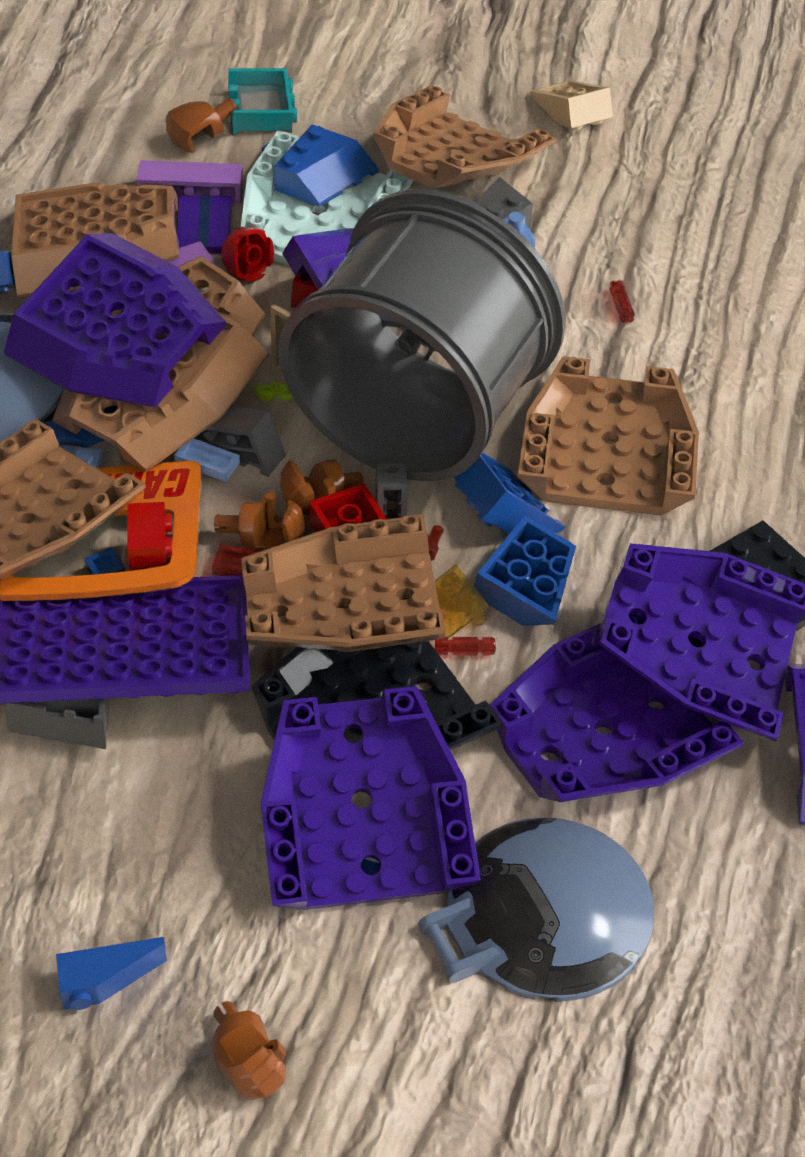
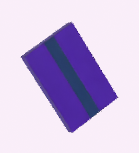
(204, 220)

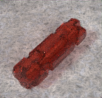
(622, 301)
(465, 646)

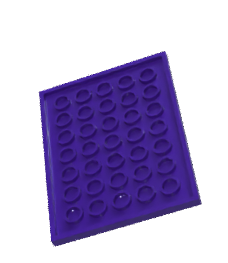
(127, 644)

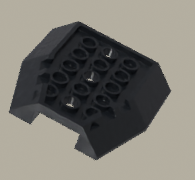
(364, 675)

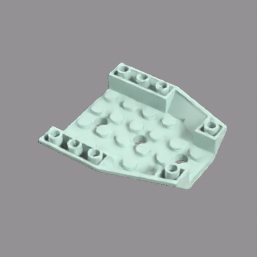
(287, 216)

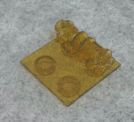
(460, 601)

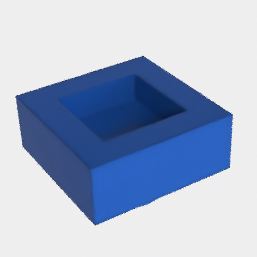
(104, 562)

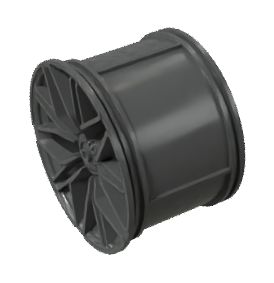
(455, 286)

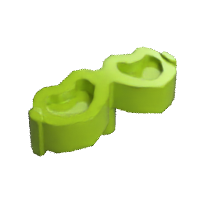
(269, 392)

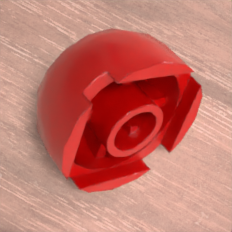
(247, 253)

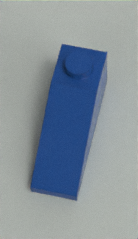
(100, 972)

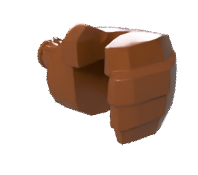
(197, 116)
(323, 480)
(261, 526)
(246, 1054)

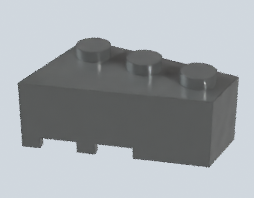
(503, 199)
(247, 434)
(71, 721)

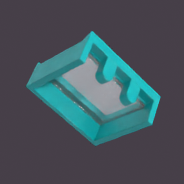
(262, 99)

